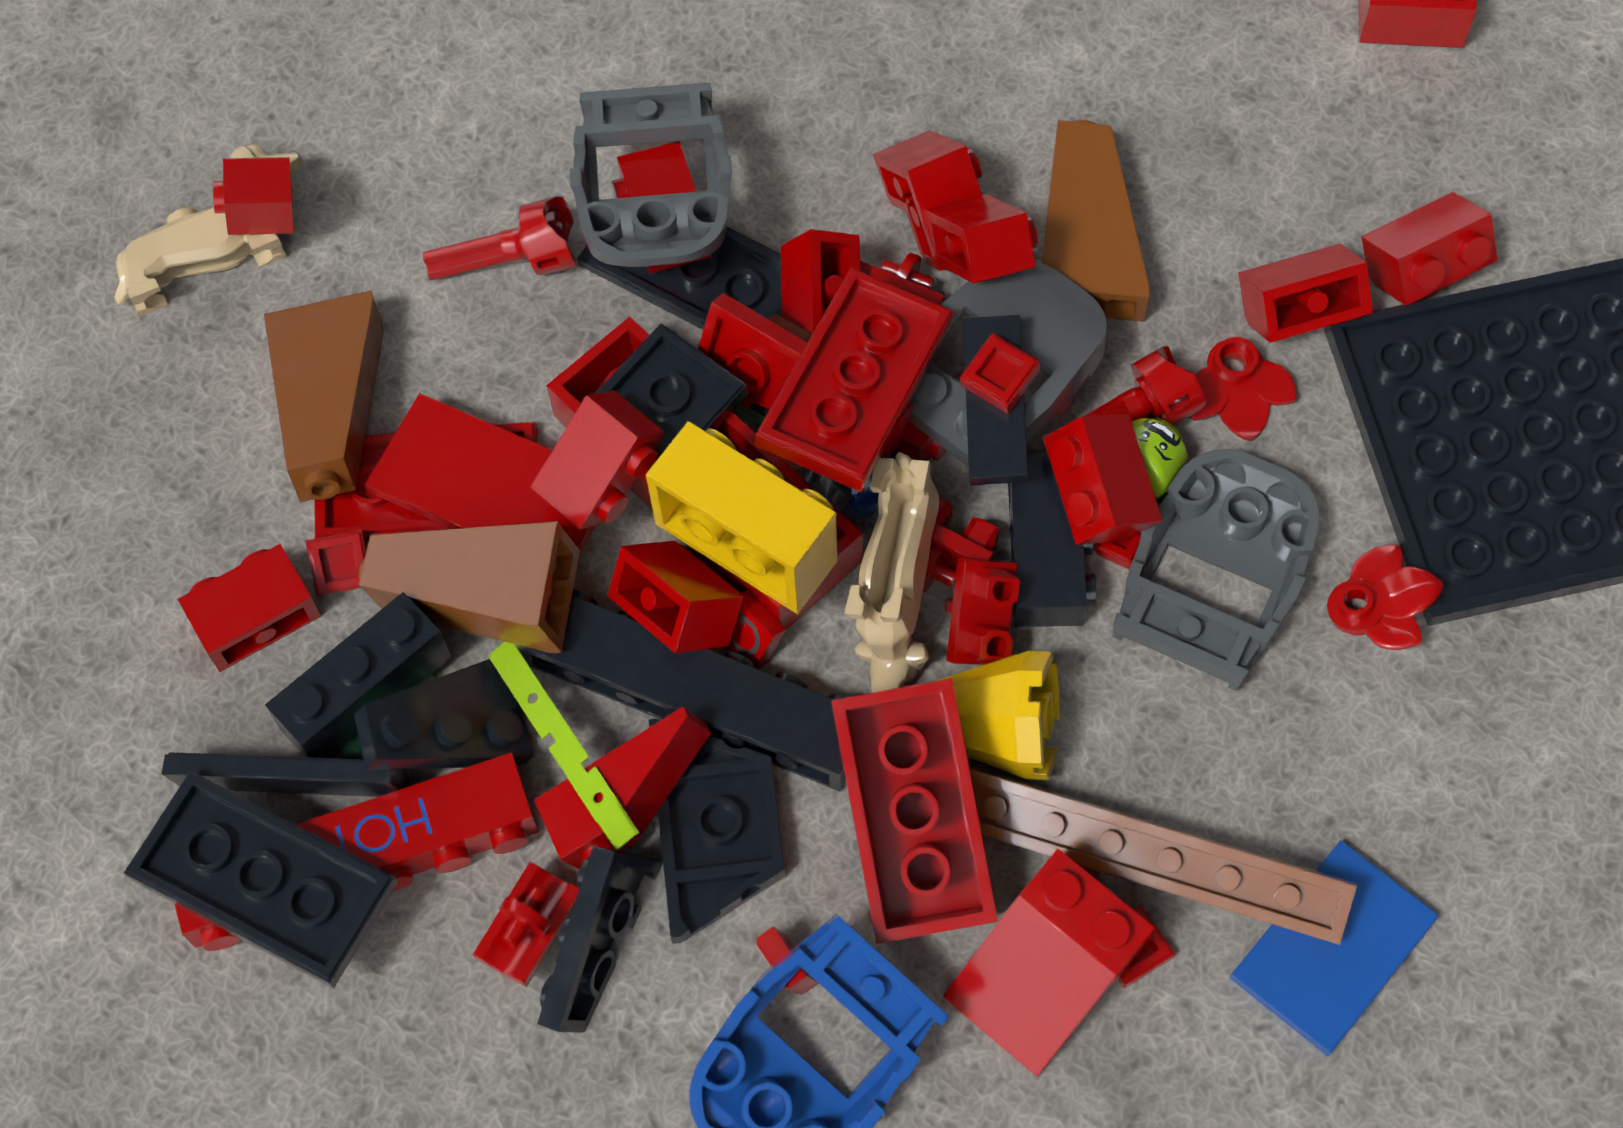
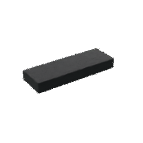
(994, 438)

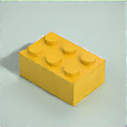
(743, 515)

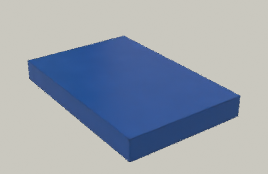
(1328, 985)

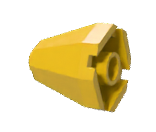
(1010, 713)

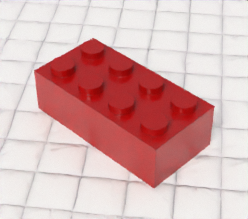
(914, 811)

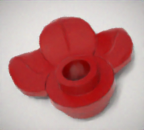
(1243, 395)
(1392, 598)

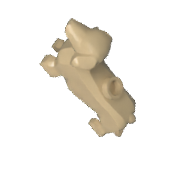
(191, 246)
(895, 572)

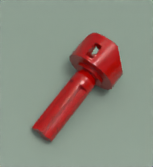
(538, 238)
(1157, 391)

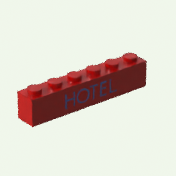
(416, 830)

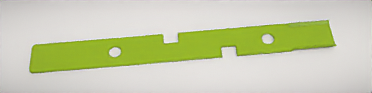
(567, 748)

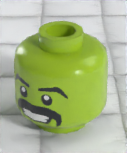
(1161, 451)

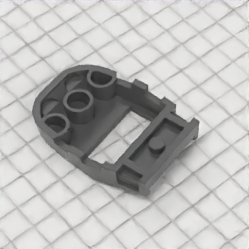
(655, 226)
(1058, 328)
(1238, 518)

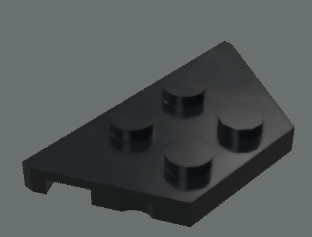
(718, 836)

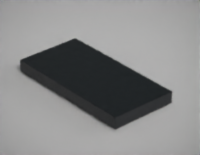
(738, 269)
(261, 878)

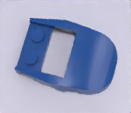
(762, 1082)

